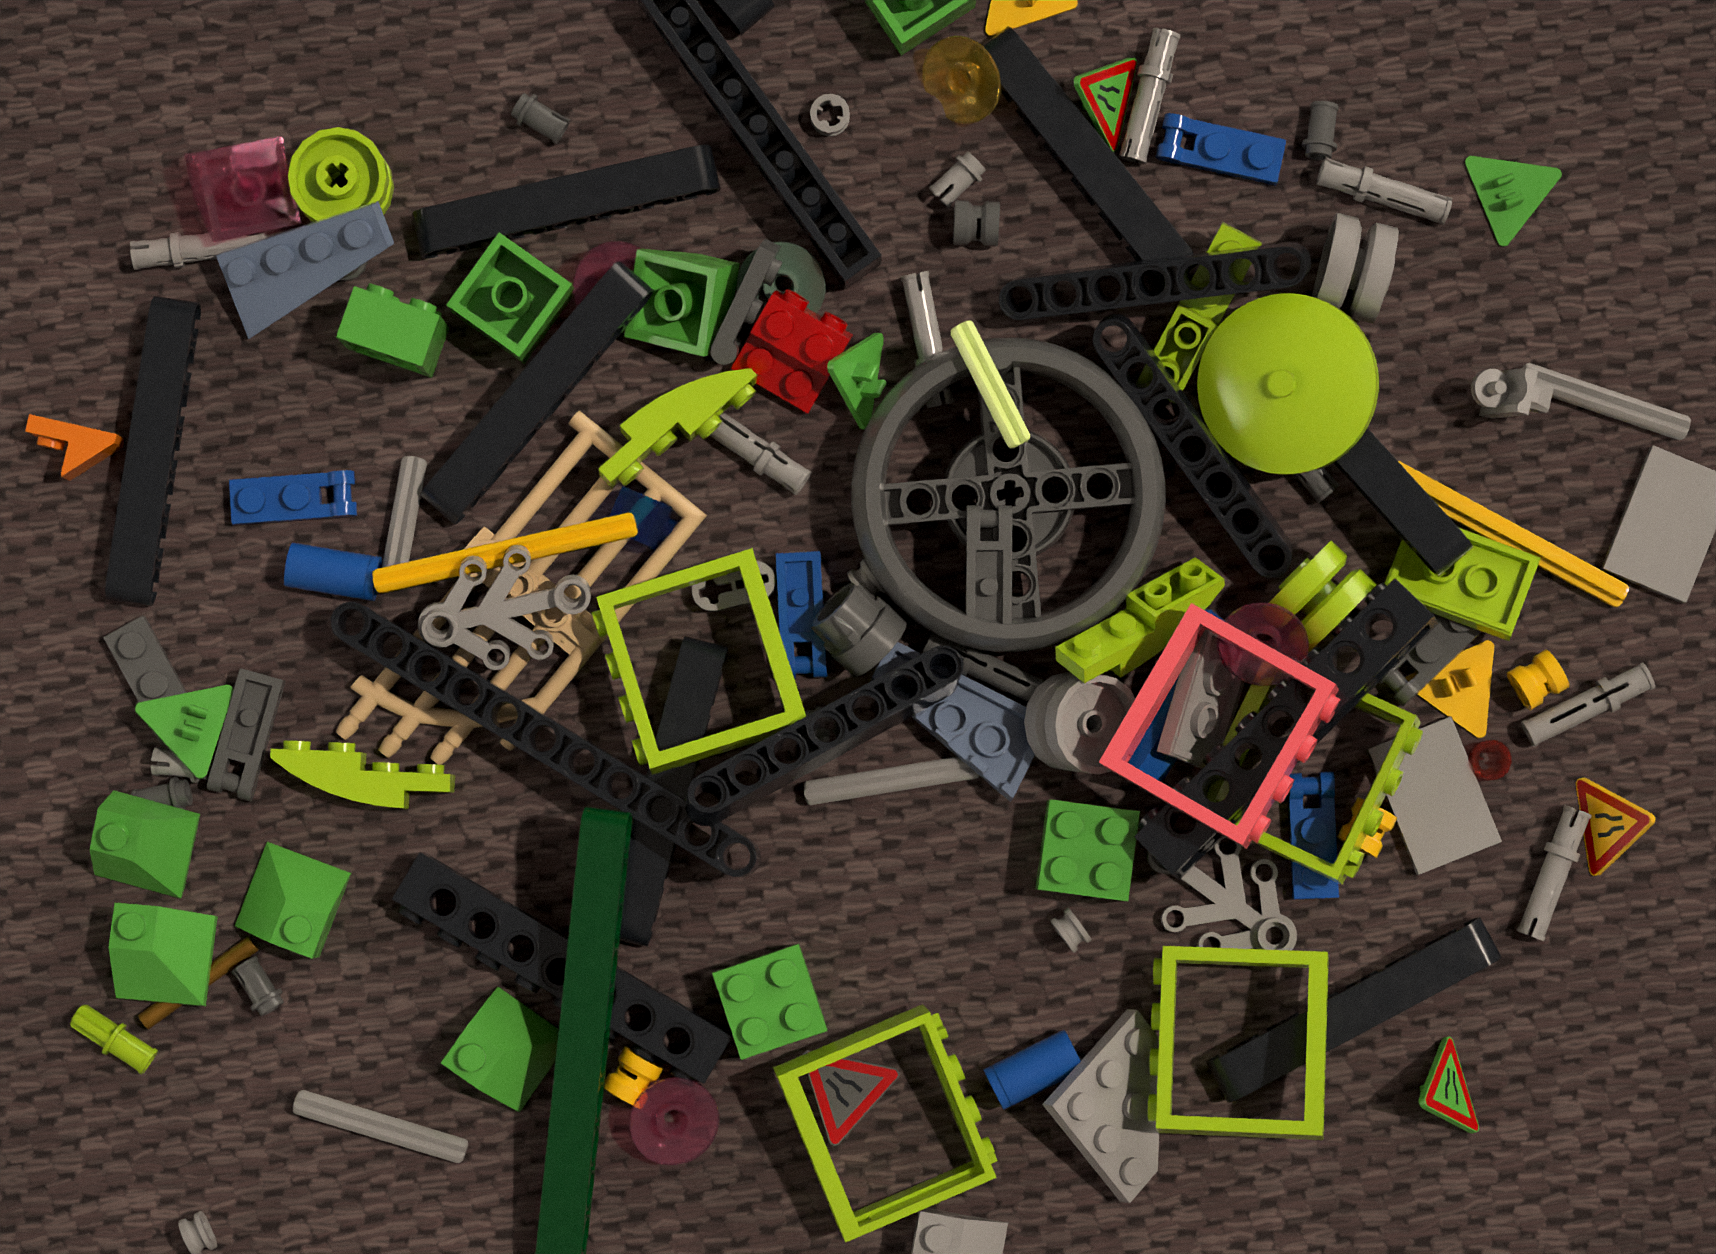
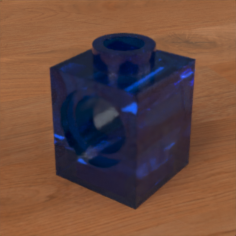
(651, 516)

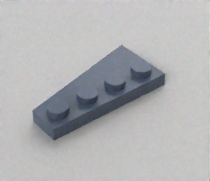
(295, 265)
(973, 724)

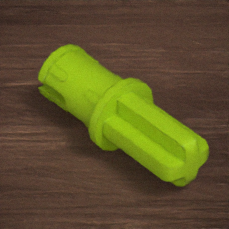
(113, 1038)

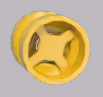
(1538, 679)
(1370, 845)
(625, 1085)

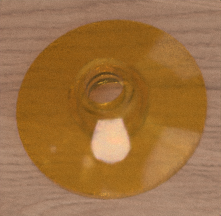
(947, 78)

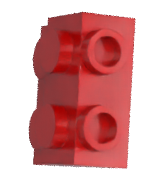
(792, 348)

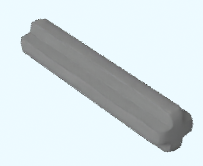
(405, 511)

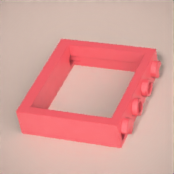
(1155, 690)

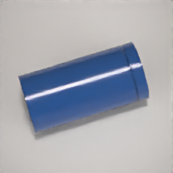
(331, 571)
(1032, 1069)

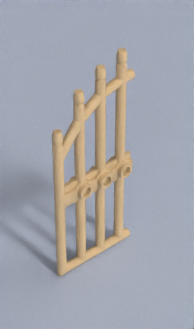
(571, 632)

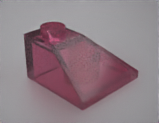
(242, 188)

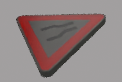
(847, 1092)

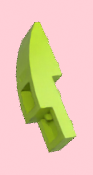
(1198, 318)
(690, 408)
(1145, 624)
(344, 774)

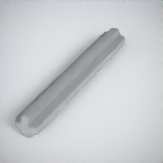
(1613, 404)
(887, 780)
(380, 1126)

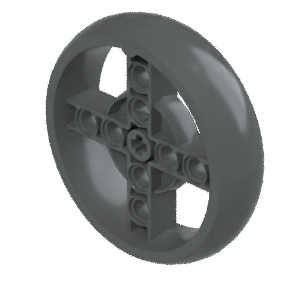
(1042, 523)

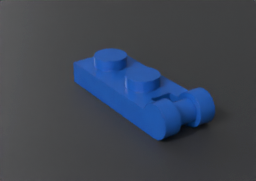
(1222, 149)
(291, 498)
(798, 604)
(1313, 832)

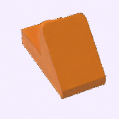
(85, 444)

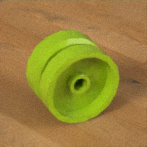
(326, 159)
(1318, 597)

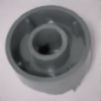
(858, 628)

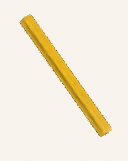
(1506, 532)
(538, 544)

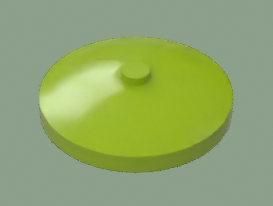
(1288, 384)

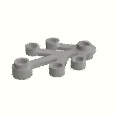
(497, 611)
(1231, 904)

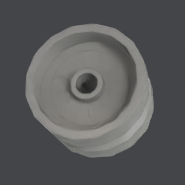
(1362, 270)
(1075, 720)

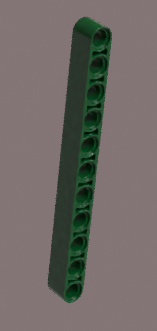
(584, 1031)

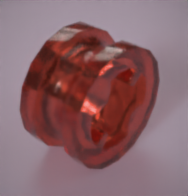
(1490, 746)

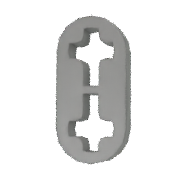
(733, 598)

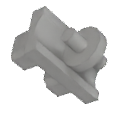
(1510, 393)

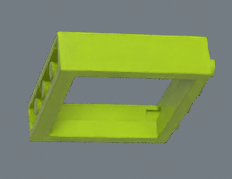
(621, 666)
(1369, 816)
(1162, 1058)
(964, 1110)

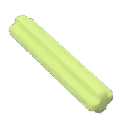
(990, 384)

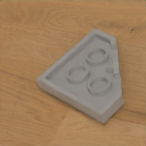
(1106, 1106)

